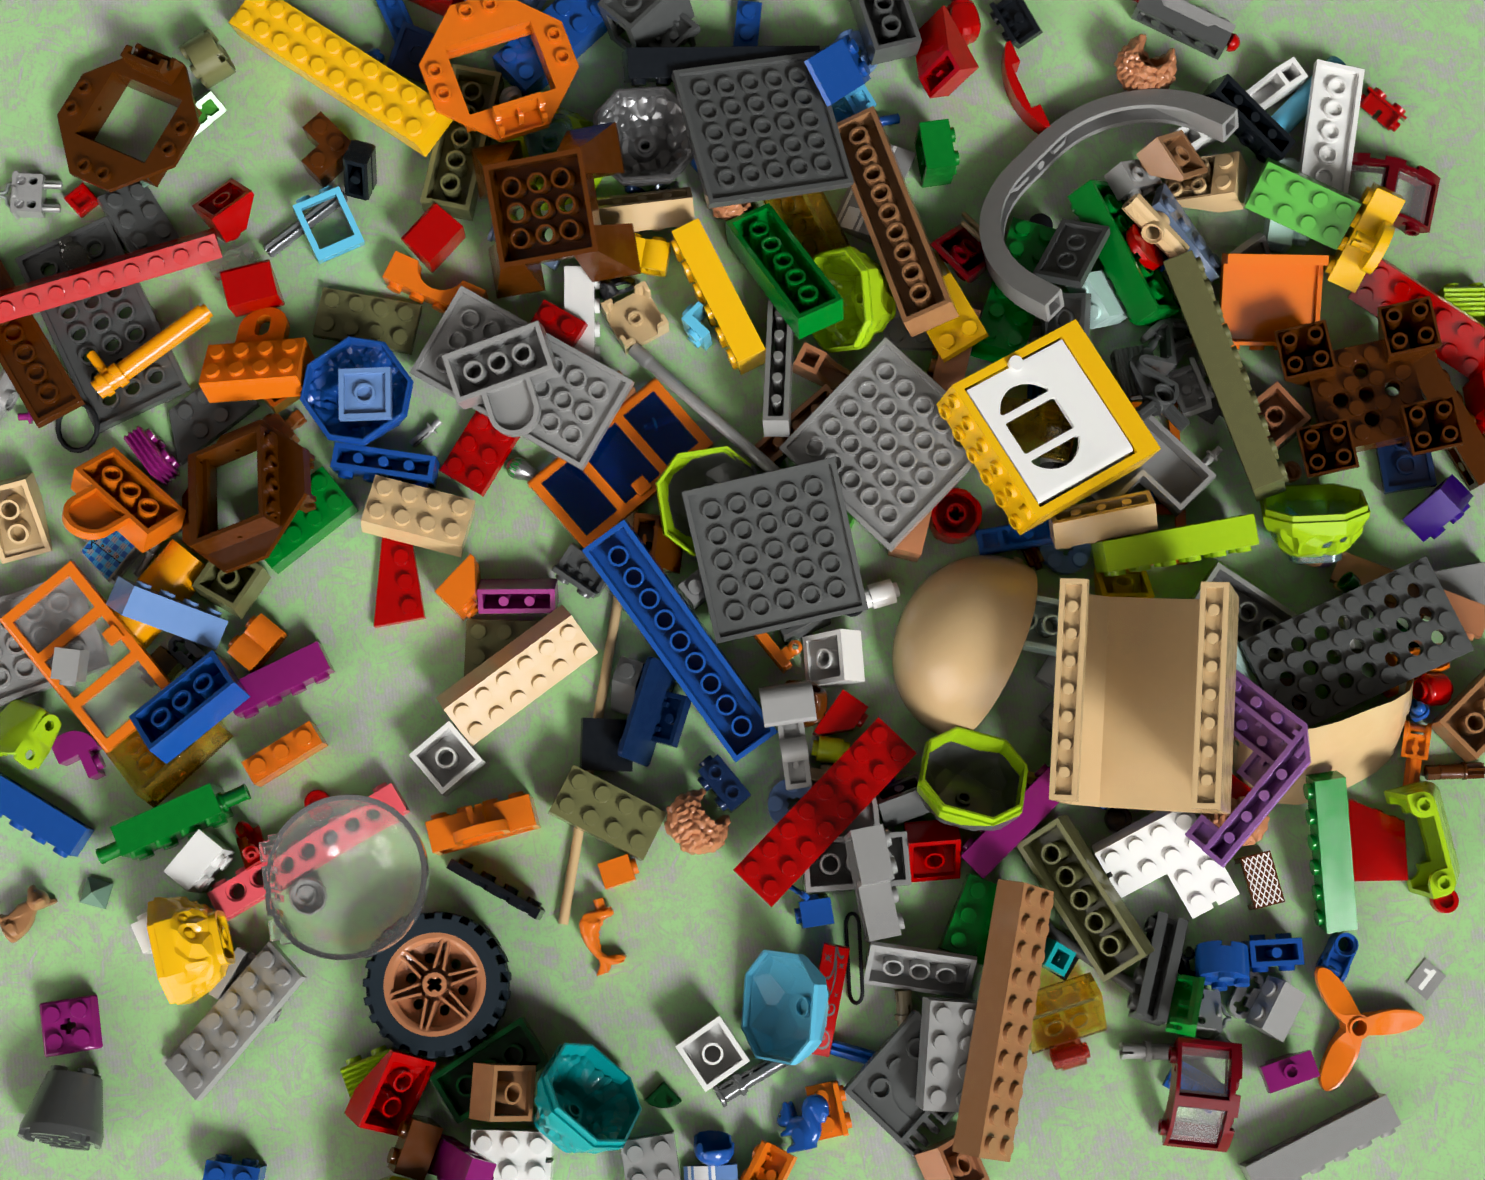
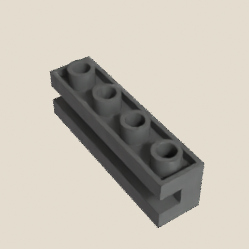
(1158, 970)

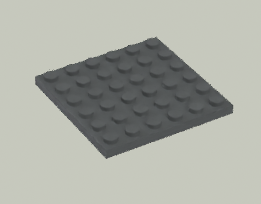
(760, 130)
(775, 550)

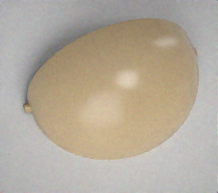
(962, 639)

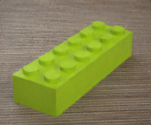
(1176, 543)

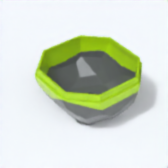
(976, 770)

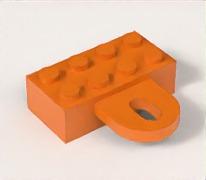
(256, 363)

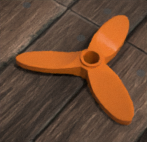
(1346, 1043)

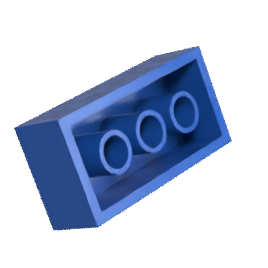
(189, 707)

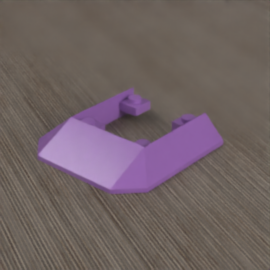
(1277, 761)

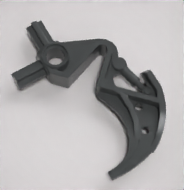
(1150, 371)

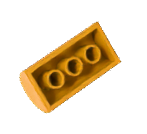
(172, 571)

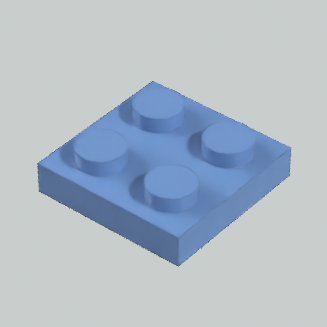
(365, 394)

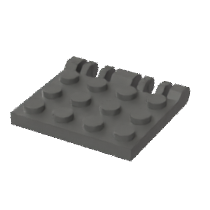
(888, 1087)

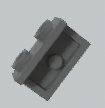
(578, 571)

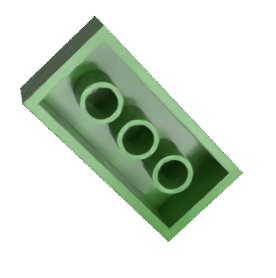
(1302, 203)

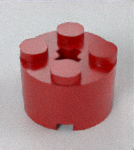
(965, 507)

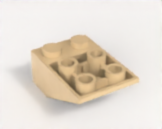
(1218, 189)

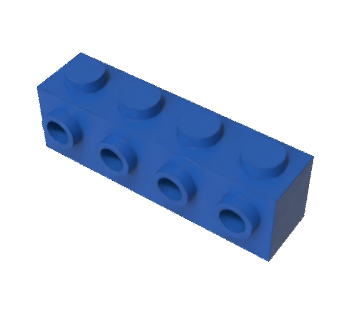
(366, 462)

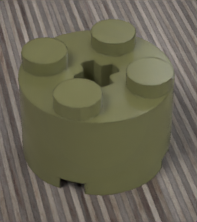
(208, 58)

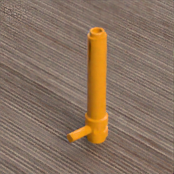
(119, 374)

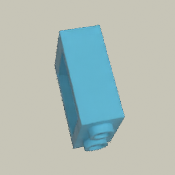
(340, 247)

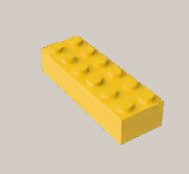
(719, 296)

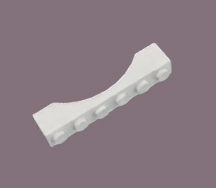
(1266, 92)

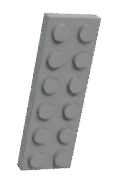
(235, 1021)

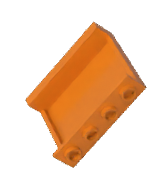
(1269, 294)

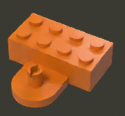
(120, 498)
(482, 823)

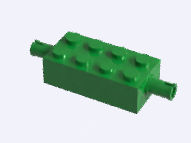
(172, 822)

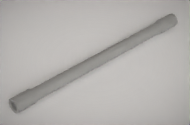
(648, 361)

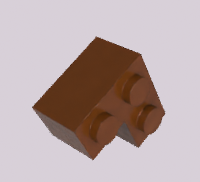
(325, 160)

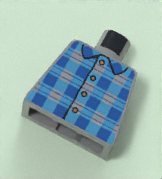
(110, 555)

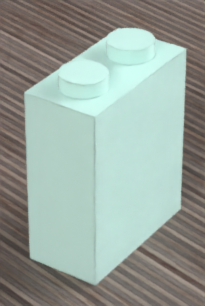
(1105, 306)

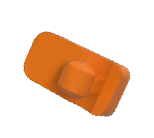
(779, 657)

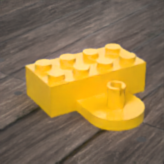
(1366, 238)

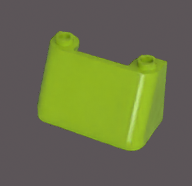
(1441, 870)

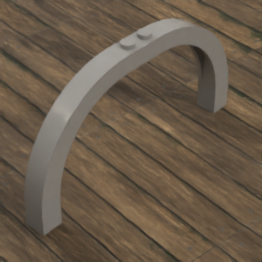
(1116, 110)

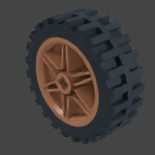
(470, 1015)

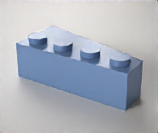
(166, 612)

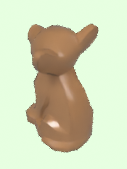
(23, 916)

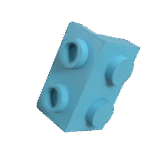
(695, 330)

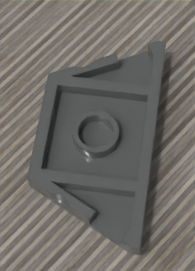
(200, 423)

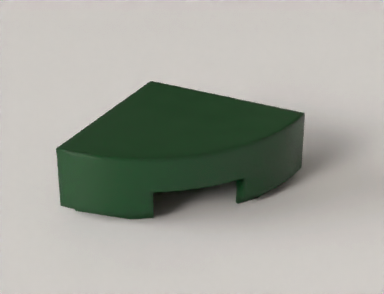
(663, 1097)

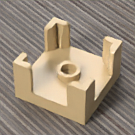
(635, 318)

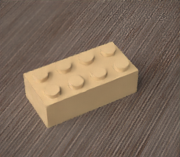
(418, 516)

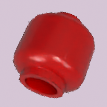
(1433, 689)

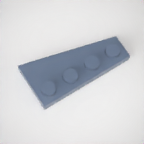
(1166, 202)

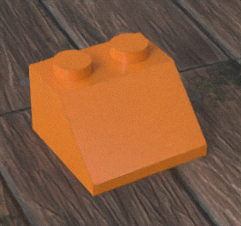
(460, 589)

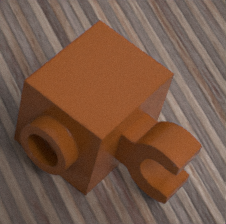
(286, 427)

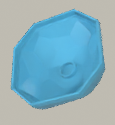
(784, 1007)

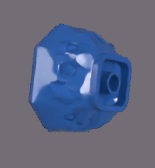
(320, 389)

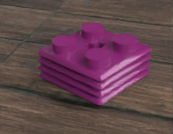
(153, 455)
(55, 1017)

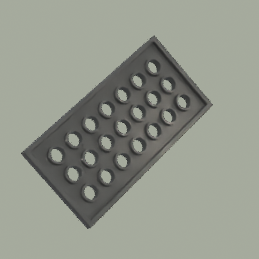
(73, 351)
(1385, 677)

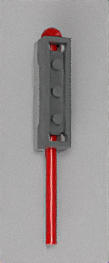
(1188, 25)

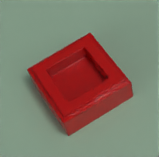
(81, 200)

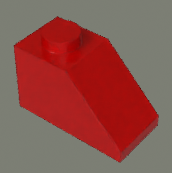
(842, 716)

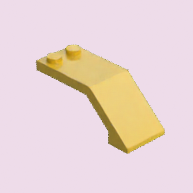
(961, 332)

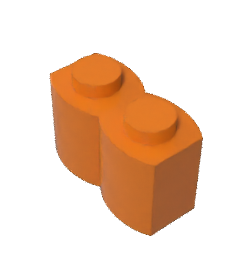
(256, 643)

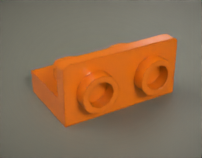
(837, 1121)

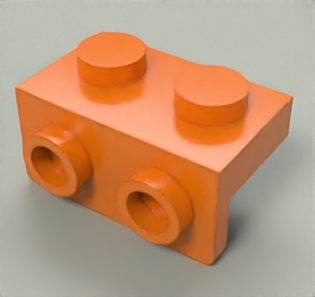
(769, 1163)

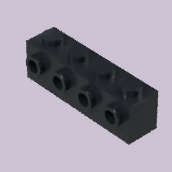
(1256, 127)

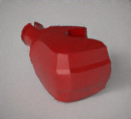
(966, 19)

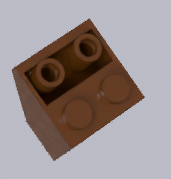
(662, 548)

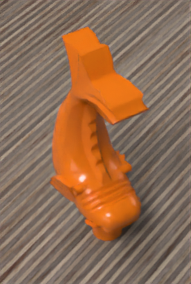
(589, 929)

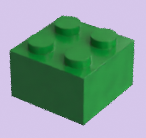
(936, 153)

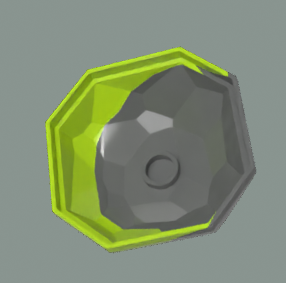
(688, 472)

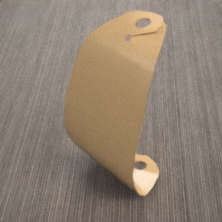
(1350, 746)

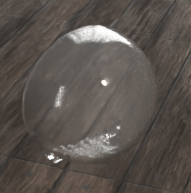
(344, 878)

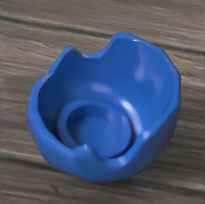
(713, 1147)

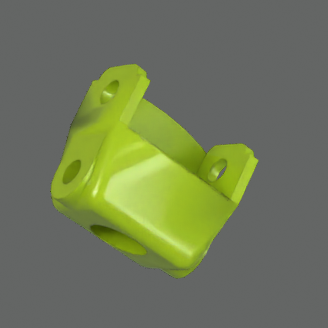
(25, 729)

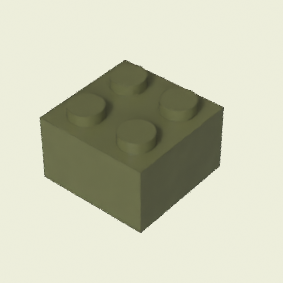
(234, 590)

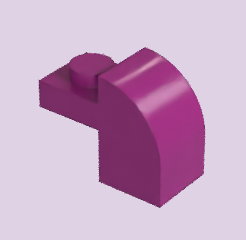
(80, 746)

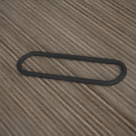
(860, 958)

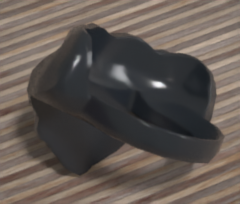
(609, 289)

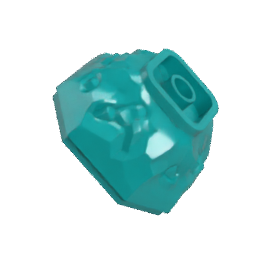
(585, 1101)

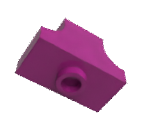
(1288, 1070)

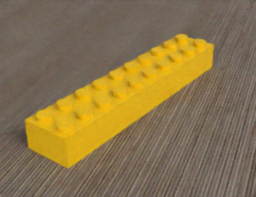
(342, 71)

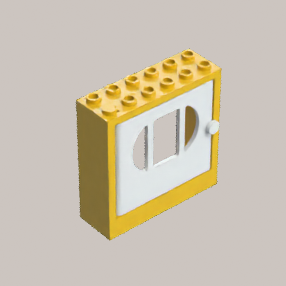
(1089, 399)

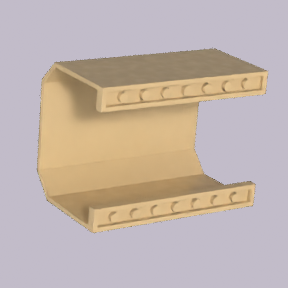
(1145, 700)

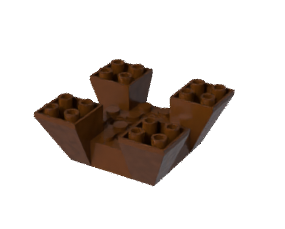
(568, 173)
(1405, 336)

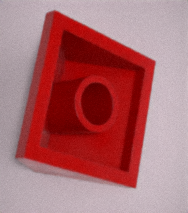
(434, 237)
(251, 288)

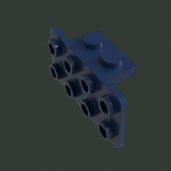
(654, 715)

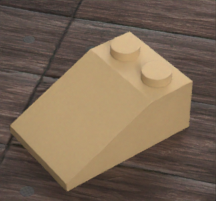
(22, 519)

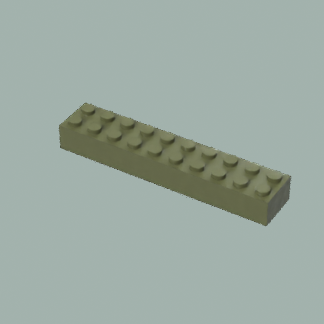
(1223, 371)

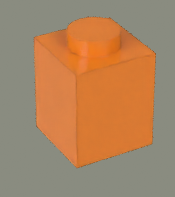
(618, 871)

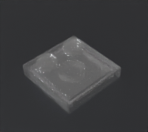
(1224, 228)

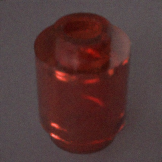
(1069, 1054)

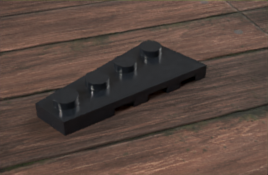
(487, 882)

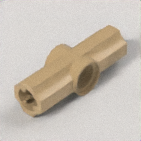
(1146, 217)

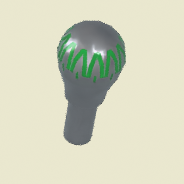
(520, 469)

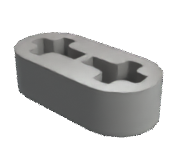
(1250, 998)

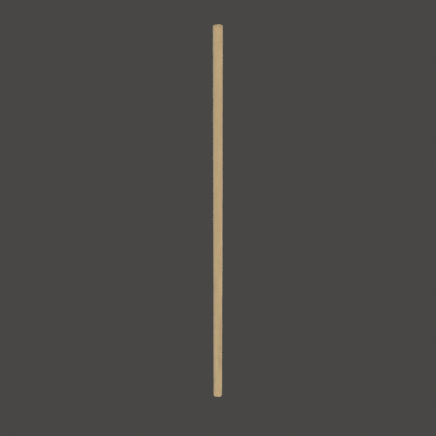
(598, 713)

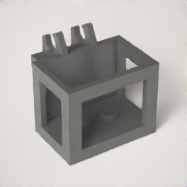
(650, 22)

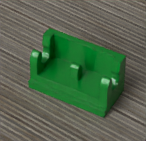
(1185, 1005)

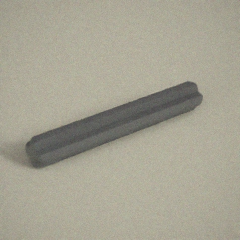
(295, 230)

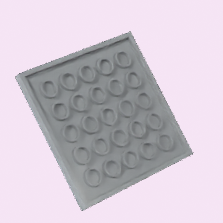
(887, 444)

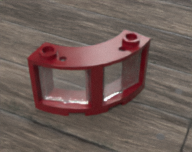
(1416, 186)
(1202, 1094)

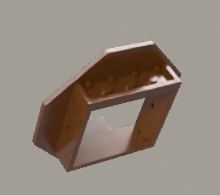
(95, 99)
(282, 491)

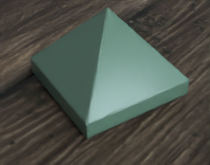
(96, 892)

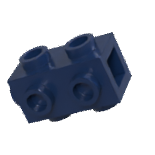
(723, 782)

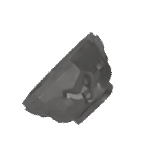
(652, 121)

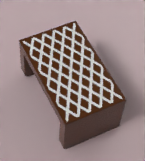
(1261, 880)

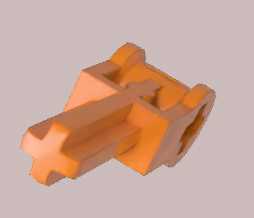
(1415, 749)

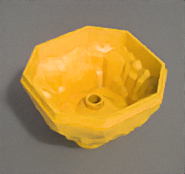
(188, 947)

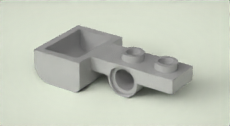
(788, 708)

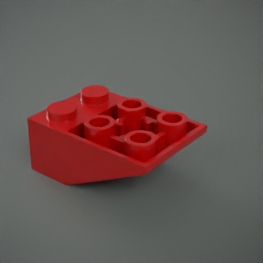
(943, 56)

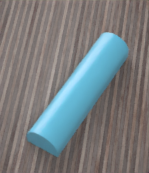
(1295, 108)

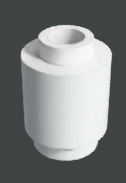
(881, 594)

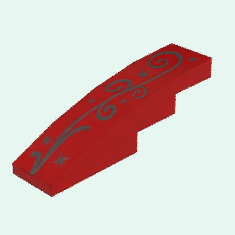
(833, 967)

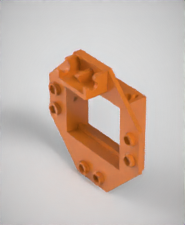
(486, 23)

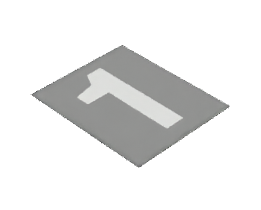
(1426, 979)

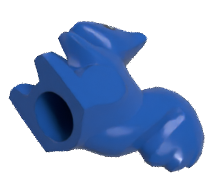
(805, 1128)

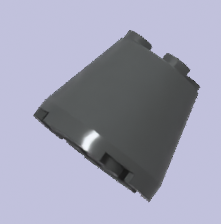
(66, 1110)

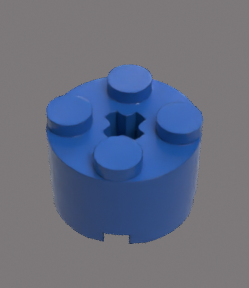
(1222, 964)

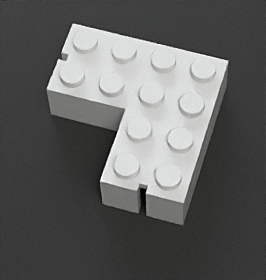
(1158, 848)

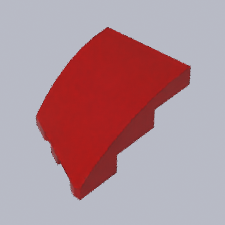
(1377, 844)

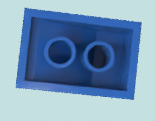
(838, 69)

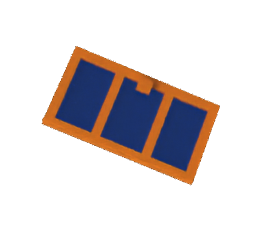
(623, 467)

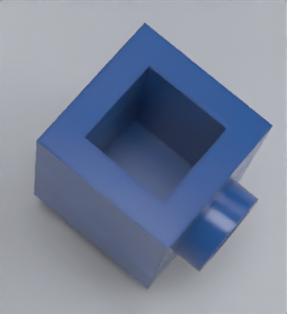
(814, 912)

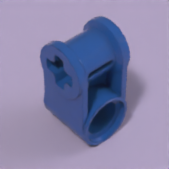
(1338, 959)

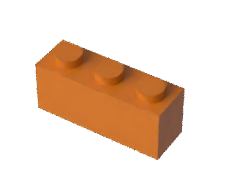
(284, 754)

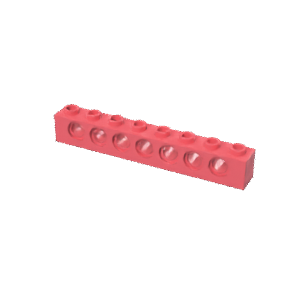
(223, 891)

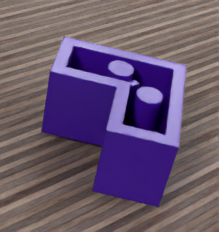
(1442, 505)

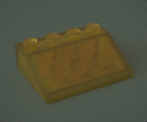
(152, 777)

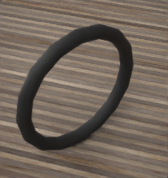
(93, 439)

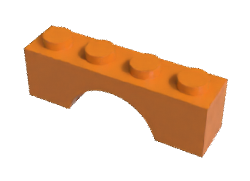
(405, 275)

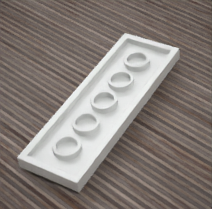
(1331, 123)

